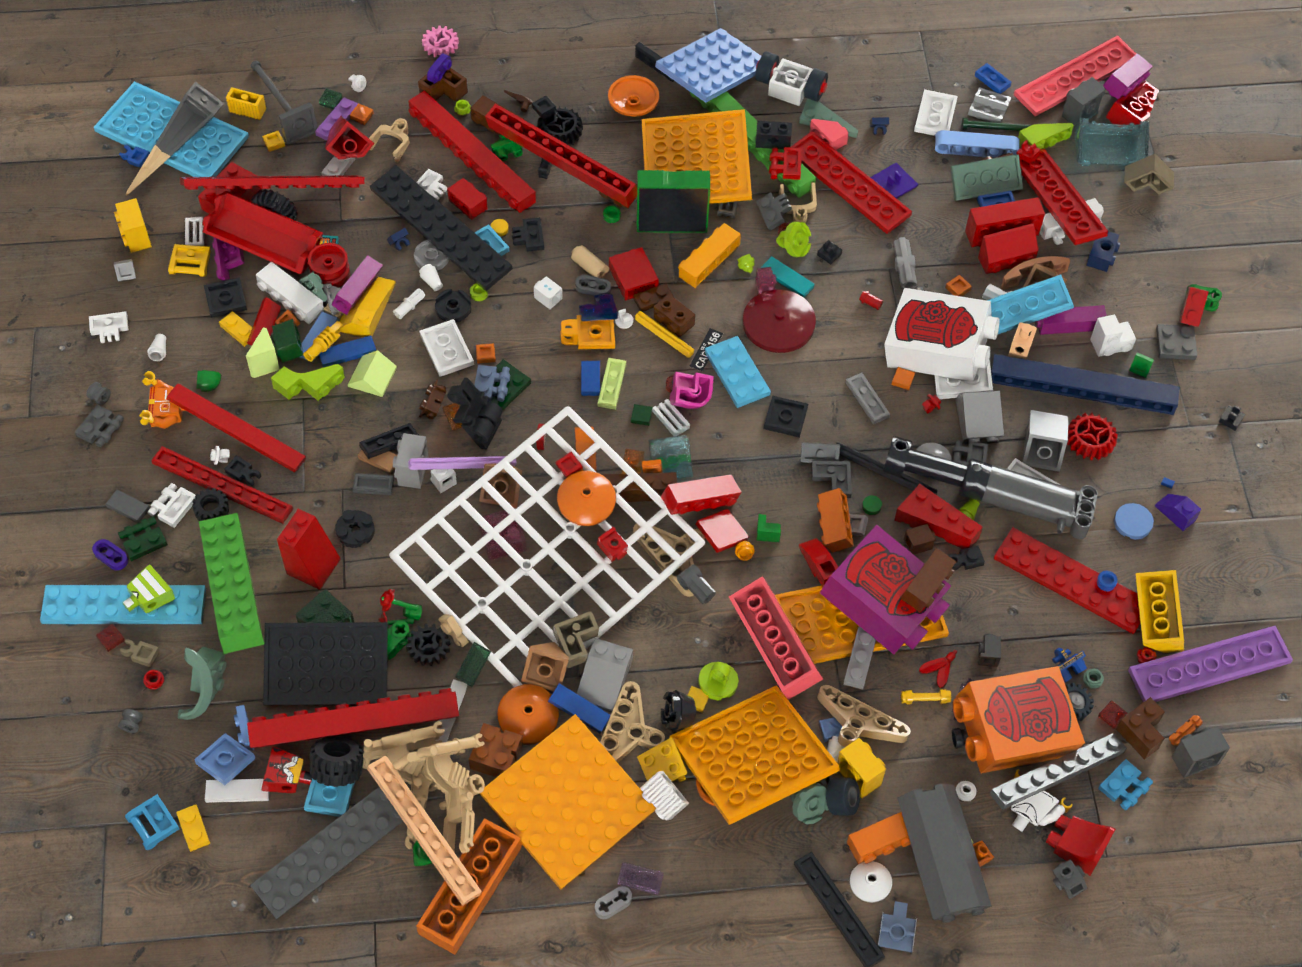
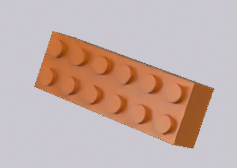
(487, 862)

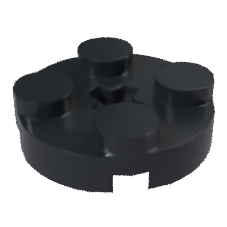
(448, 297)
(355, 518)

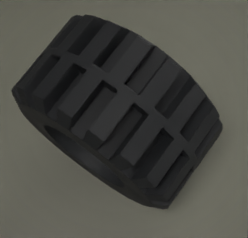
(336, 761)

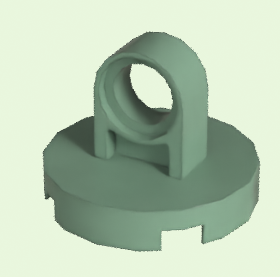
(809, 803)

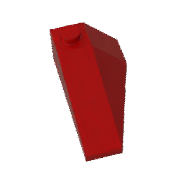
(1133, 107)

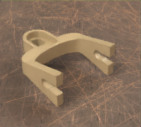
(399, 130)
(798, 210)

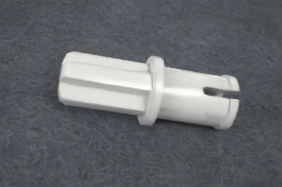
(409, 303)

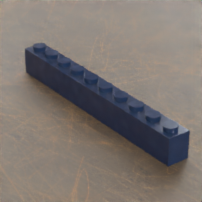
(1085, 384)

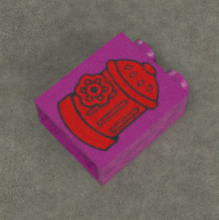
(871, 588)

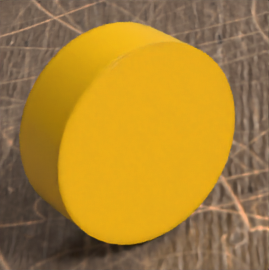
(500, 227)

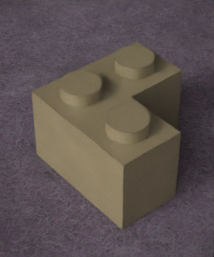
(1149, 172)
(571, 635)

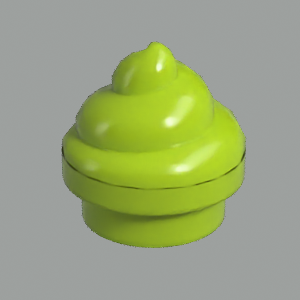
(747, 263)

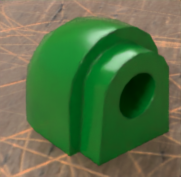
(208, 380)

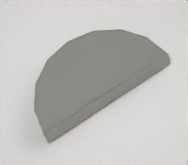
(331, 292)

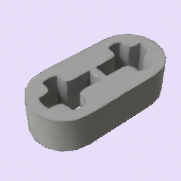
(610, 898)

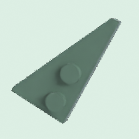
(817, 110)

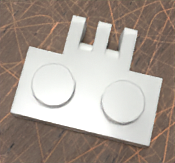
(432, 184)
(108, 325)

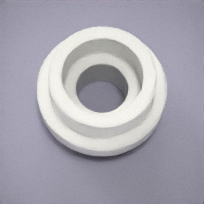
(963, 795)

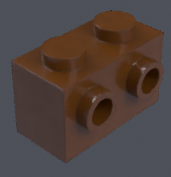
(674, 315)

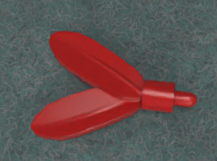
(941, 664)

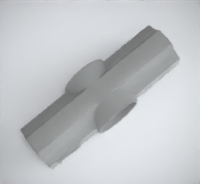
(905, 263)

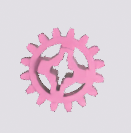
(440, 41)

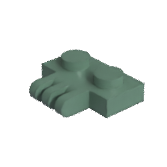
(314, 284)

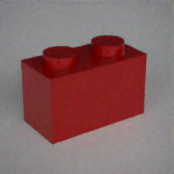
(467, 198)
(1193, 306)

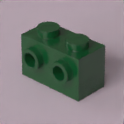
(287, 340)

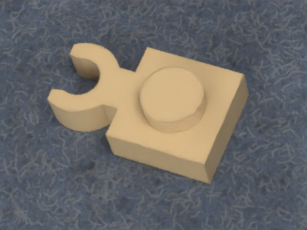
(451, 627)

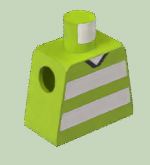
(148, 591)

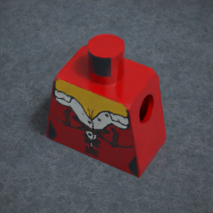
(284, 772)

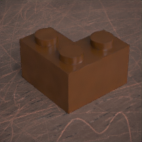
(451, 84)
(1139, 728)

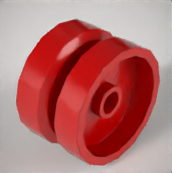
(330, 264)

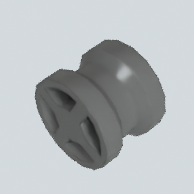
(98, 393)
(130, 721)

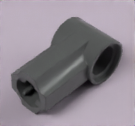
(693, 580)

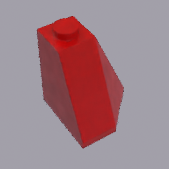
(347, 141)

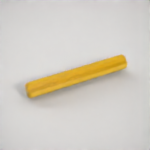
(664, 334)

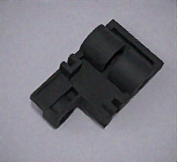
(476, 414)

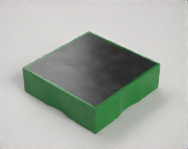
(673, 201)

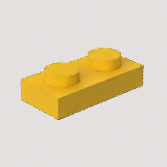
(236, 327)
(193, 827)

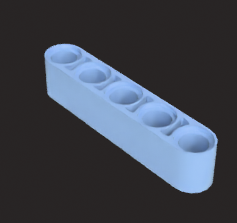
(975, 144)

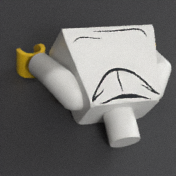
(1038, 809)

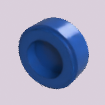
(1106, 580)

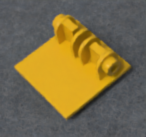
(663, 758)

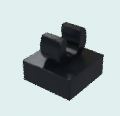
(544, 107)
(829, 252)
(1232, 417)

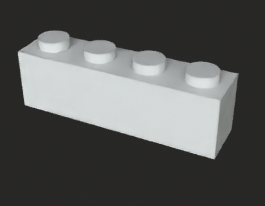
(289, 293)

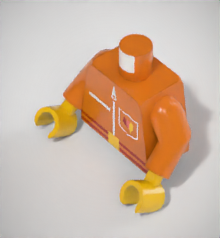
(160, 411)

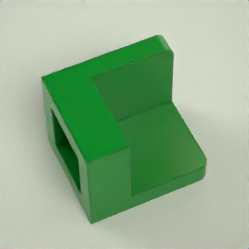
(767, 531)

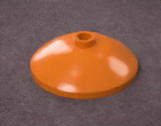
(633, 96)
(583, 508)
(534, 725)

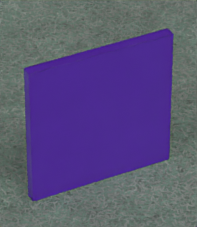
(895, 180)

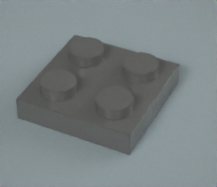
(1176, 342)

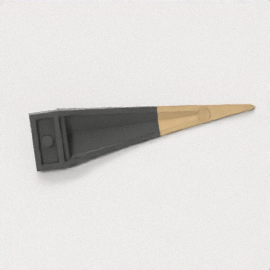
(191, 116)

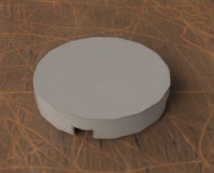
(427, 253)

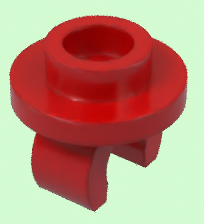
(931, 403)

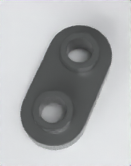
(593, 285)

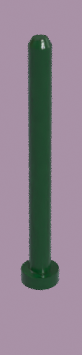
(992, 125)

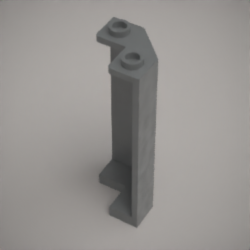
(944, 852)

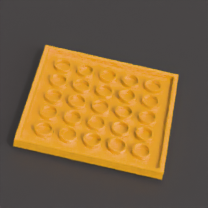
(702, 143)
(754, 754)
(567, 801)

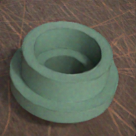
(1094, 673)

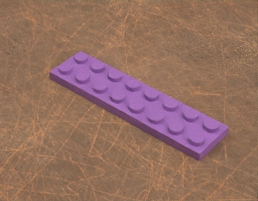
(1210, 664)

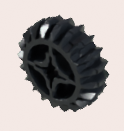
(563, 125)
(276, 203)

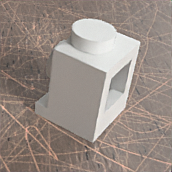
(441, 475)

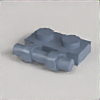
(486, 379)

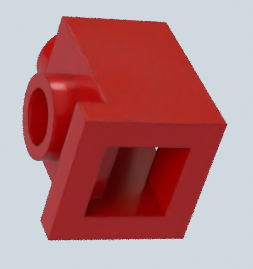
(611, 551)

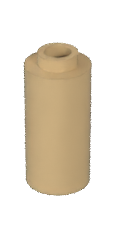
(589, 262)

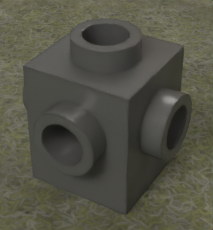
(1069, 879)

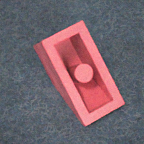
(830, 132)

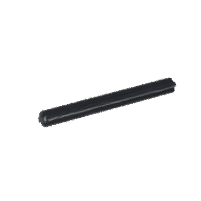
(877, 467)

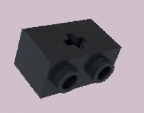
(773, 134)

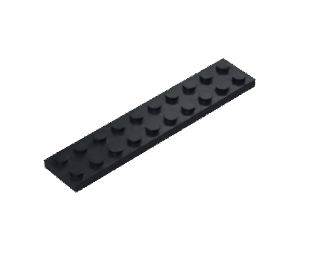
(441, 228)

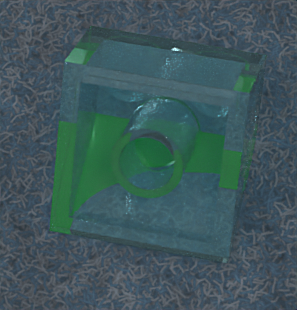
(673, 454)

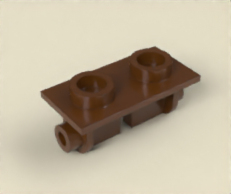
(429, 406)

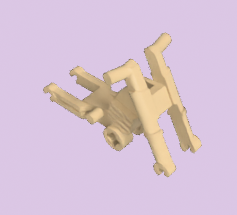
(414, 772)
(456, 784)

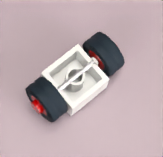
(790, 80)

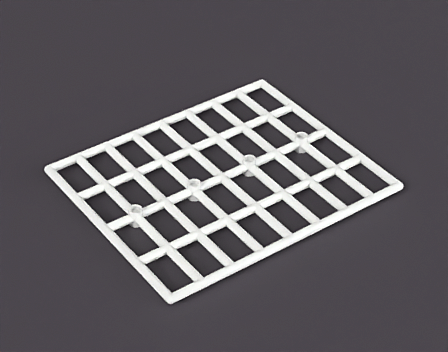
(548, 548)

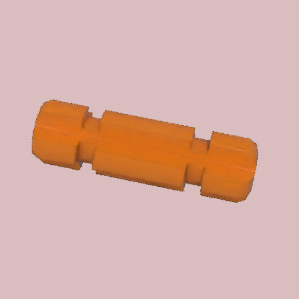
(1185, 729)

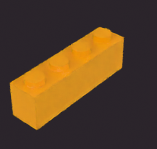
(709, 255)

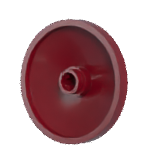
(779, 321)

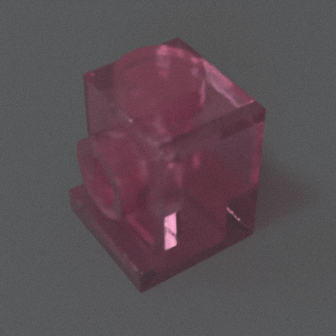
(765, 279)

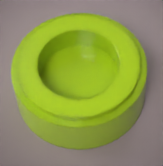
(477, 293)

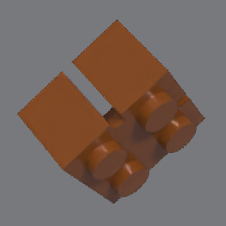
(496, 752)

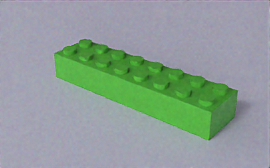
(231, 583)

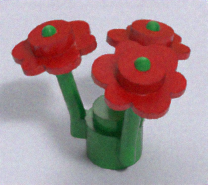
(410, 611)

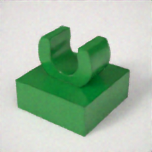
(1141, 365)

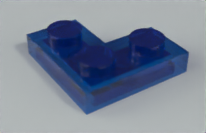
(602, 310)

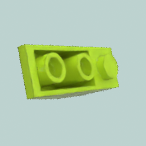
(1045, 134)

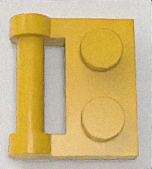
(189, 255)

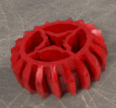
(1094, 431)

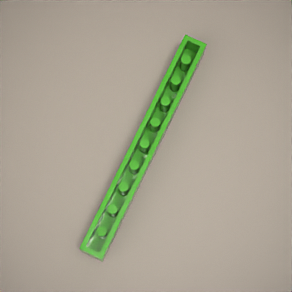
(726, 102)

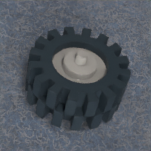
(1080, 700)

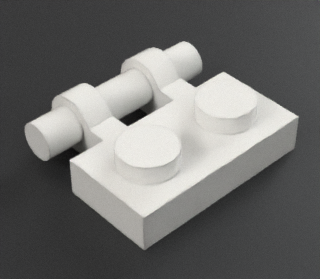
(176, 508)

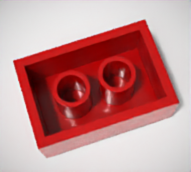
(208, 196)

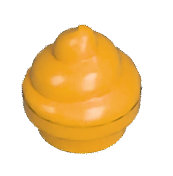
(744, 550)

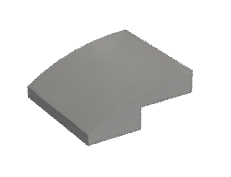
(989, 105)

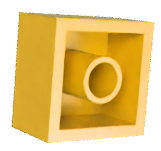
(132, 225)
(861, 764)

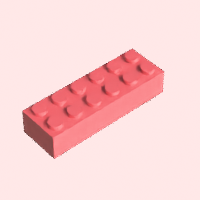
(775, 638)

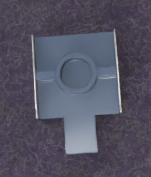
(897, 930)

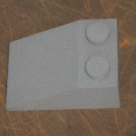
(605, 673)

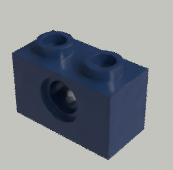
(1102, 252)

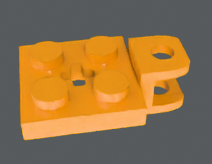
(582, 334)

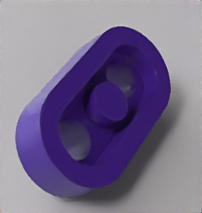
(439, 67)
(111, 555)

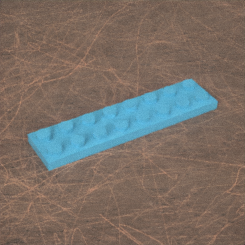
(104, 606)

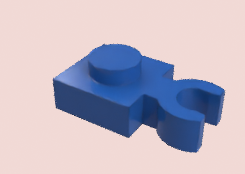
(135, 157)

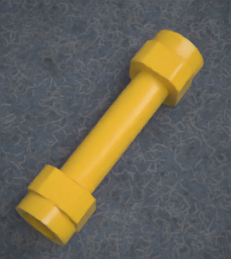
(943, 696)

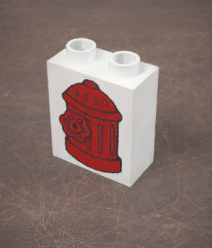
(940, 334)

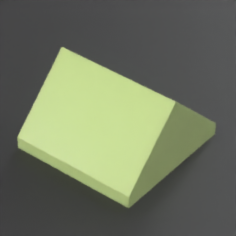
(262, 356)
(373, 374)

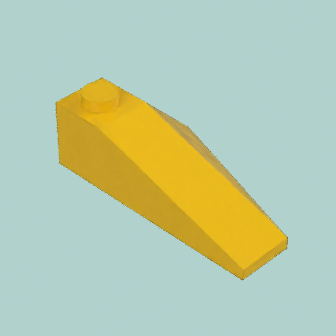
(368, 310)

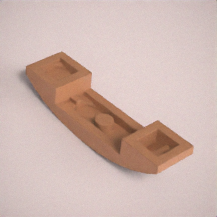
(1023, 270)

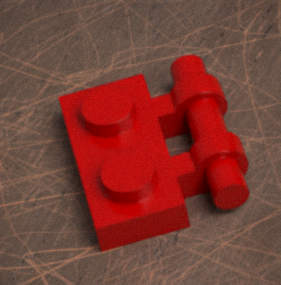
(791, 163)

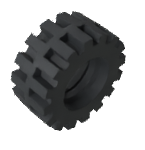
(208, 497)

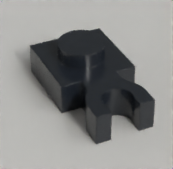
(241, 469)
(968, 557)

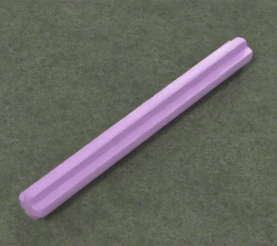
(453, 462)

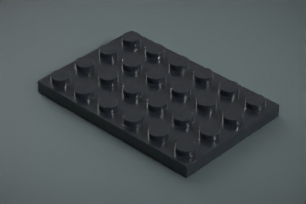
(325, 663)

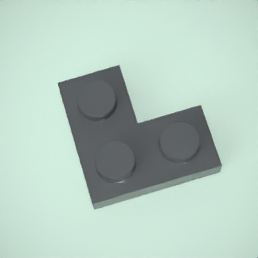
(835, 471)

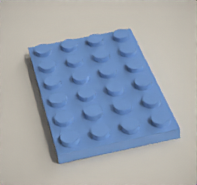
(711, 65)

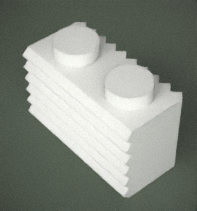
(664, 796)

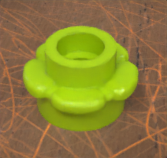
(462, 107)

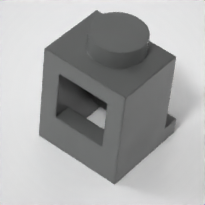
(990, 650)

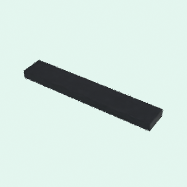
(839, 910)

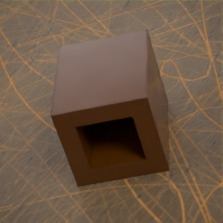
(919, 539)

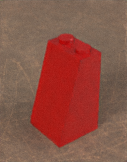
(307, 550)

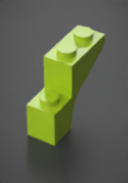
(316, 382)

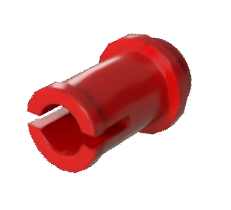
(871, 300)

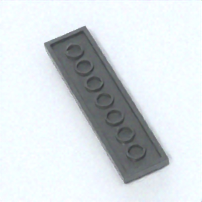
(326, 853)

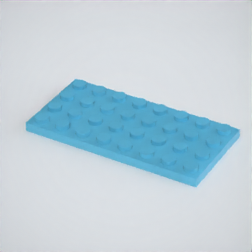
(142, 116)

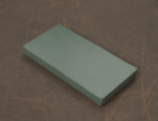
(986, 177)

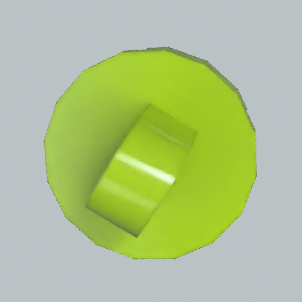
(795, 239)
(718, 680)

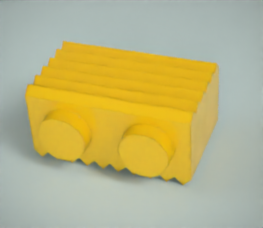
(246, 103)

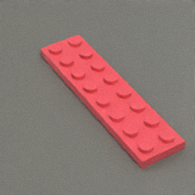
(1053, 87)

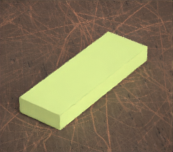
(612, 383)

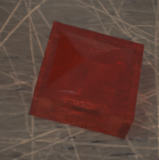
(110, 637)
(1112, 714)

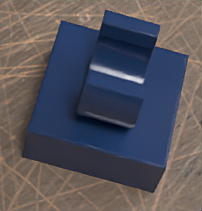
(880, 122)
(399, 237)

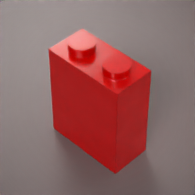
(632, 272)

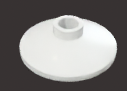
(868, 890)

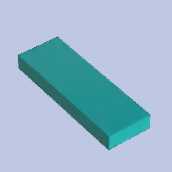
(789, 277)

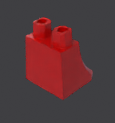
(1081, 841)

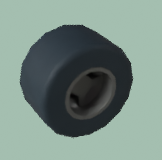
(843, 796)

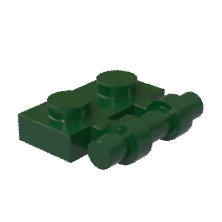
(145, 543)

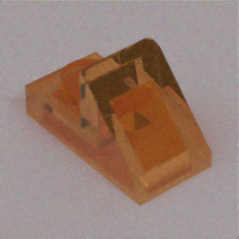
(450, 412)

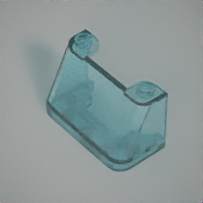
(1110, 143)

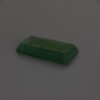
(473, 664)

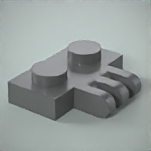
(773, 209)

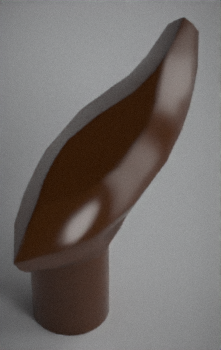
(525, 101)

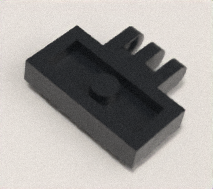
(529, 235)

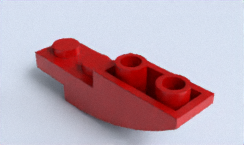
(818, 560)

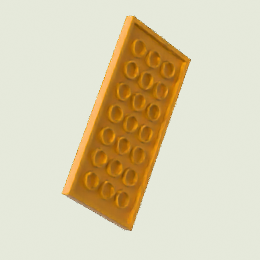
(827, 630)

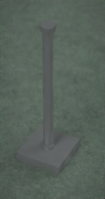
(295, 122)

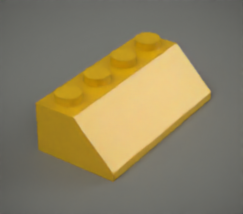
(1160, 611)

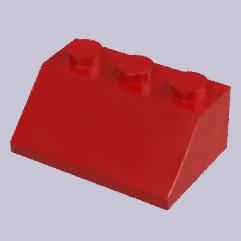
(1008, 248)

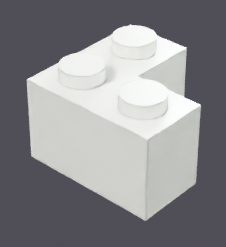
(1111, 336)

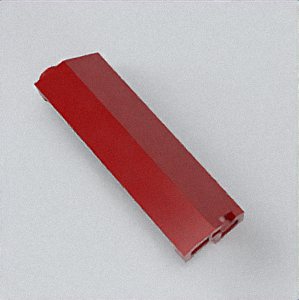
(261, 232)

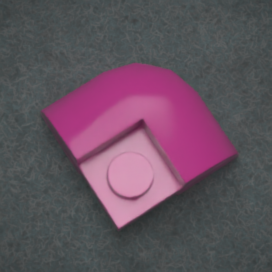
(691, 390)

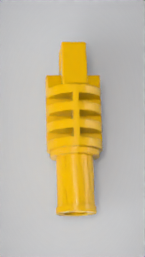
(324, 341)

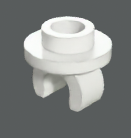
(358, 82)
(624, 319)
(219, 455)

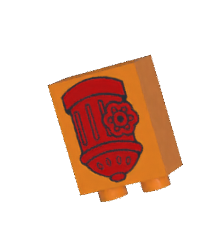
(1018, 719)

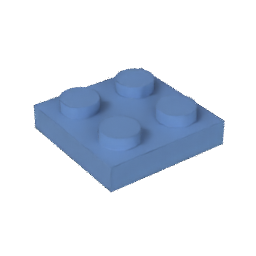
(225, 759)

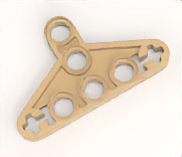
(673, 541)
(631, 720)
(868, 724)

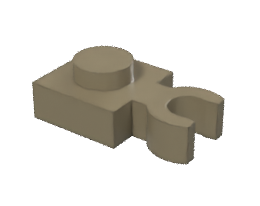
(142, 654)

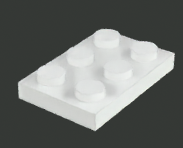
(935, 112)
(446, 348)
(952, 388)

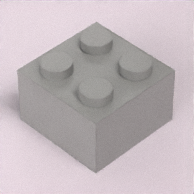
(410, 447)

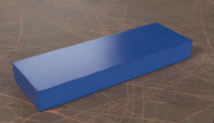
(347, 351)
(574, 704)

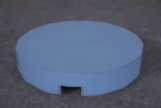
(1133, 521)

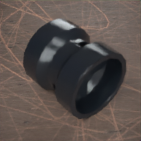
(959, 737)

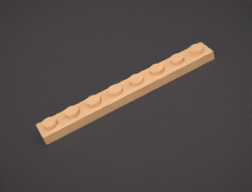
(424, 830)

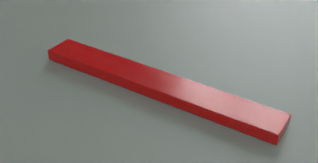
(236, 427)
(230, 487)

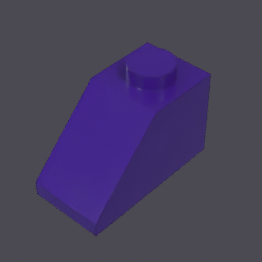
(1179, 510)

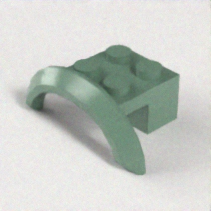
(206, 678)

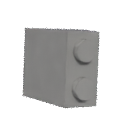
(980, 416)
(1045, 440)

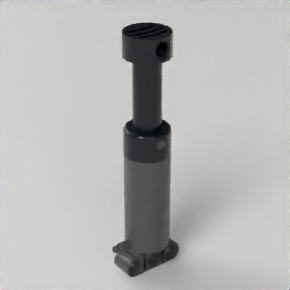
(1000, 487)

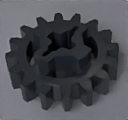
(428, 645)

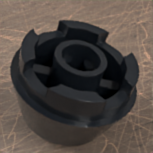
(678, 710)

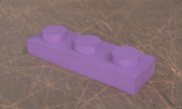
(343, 109)

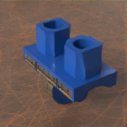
(1075, 661)

